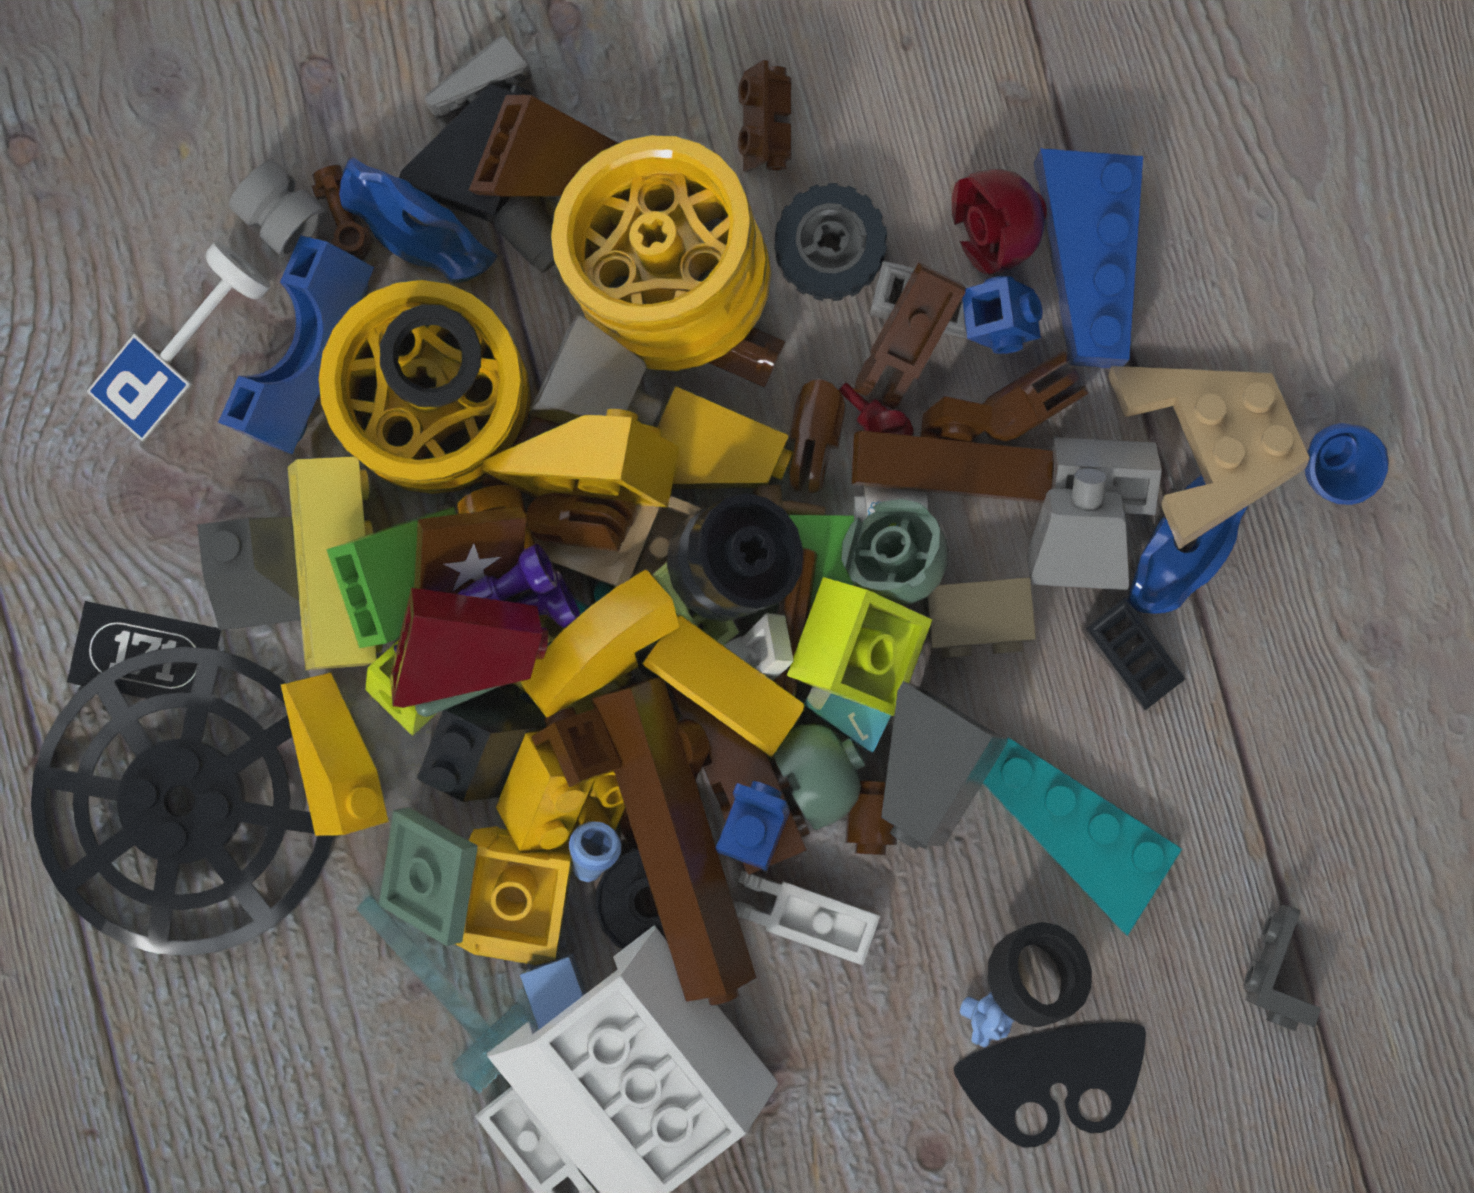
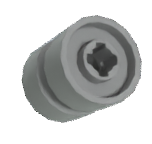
(269, 201)

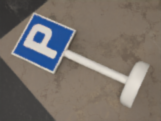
(140, 383)

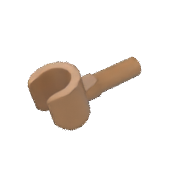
(774, 493)

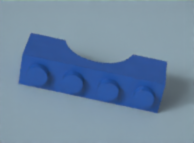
(278, 402)

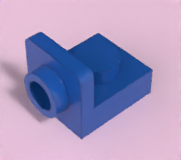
(754, 824)

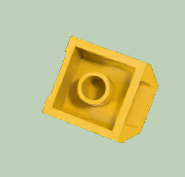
(515, 899)

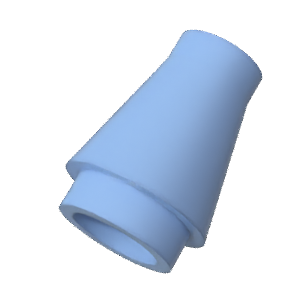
(593, 850)

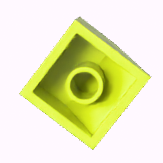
(859, 645)

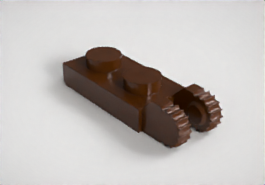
(911, 332)

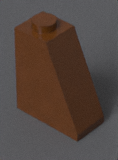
(534, 150)

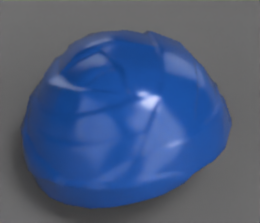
(1346, 463)

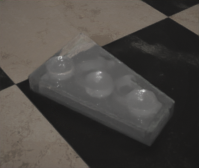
(395, 756)

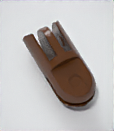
(1021, 406)
(818, 424)
(581, 520)

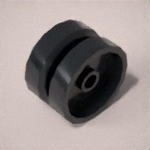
(735, 557)

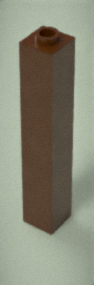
(675, 842)

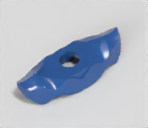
(385, 207)
(1170, 576)

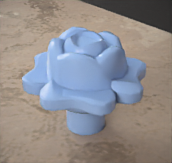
(986, 1019)

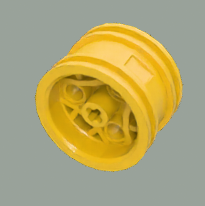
(614, 228)
(432, 360)

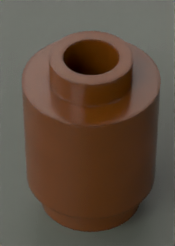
(865, 823)

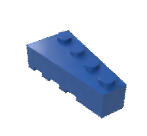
(1093, 248)

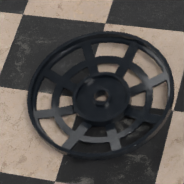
(145, 808)

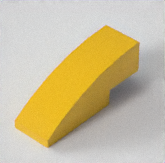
(601, 643)

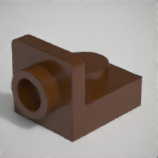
(956, 419)
(579, 744)

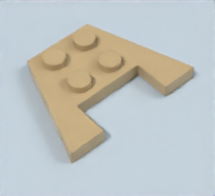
(1234, 431)

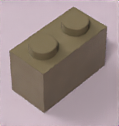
(980, 615)

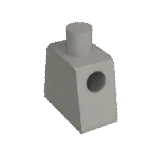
(592, 376)
(1080, 537)

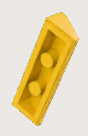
(725, 685)

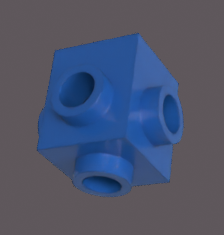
(1002, 314)

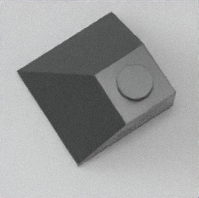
(250, 571)

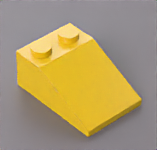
(593, 458)

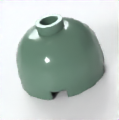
(895, 560)
(821, 772)

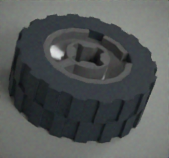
(835, 212)

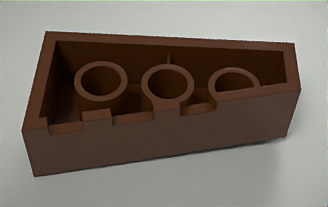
(738, 761)

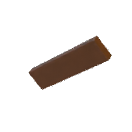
(951, 467)

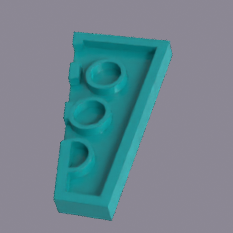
(1093, 840)

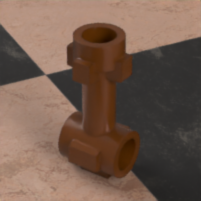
(348, 234)

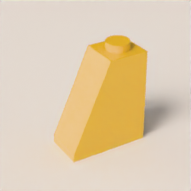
(720, 445)

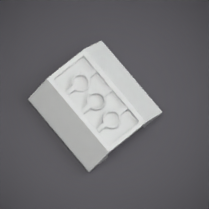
(638, 1076)

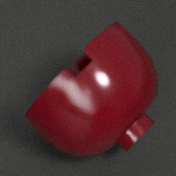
(1001, 218)

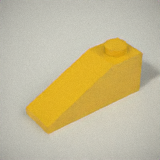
(332, 759)

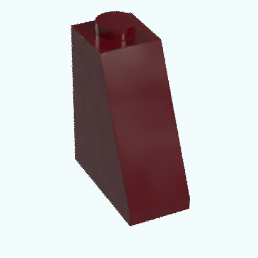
(463, 646)

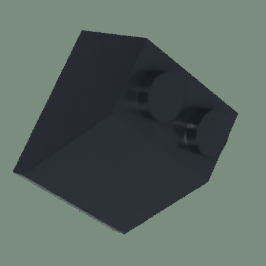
(478, 745)

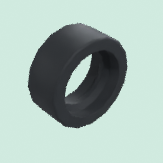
(446, 319)
(1071, 964)

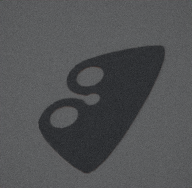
(1027, 1067)

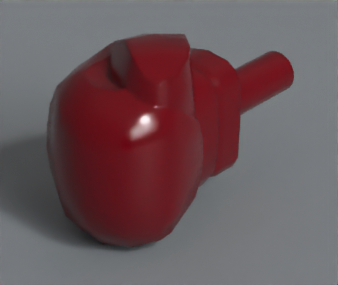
(875, 416)

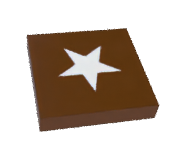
(466, 547)

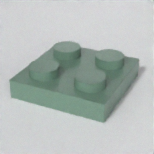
(428, 876)

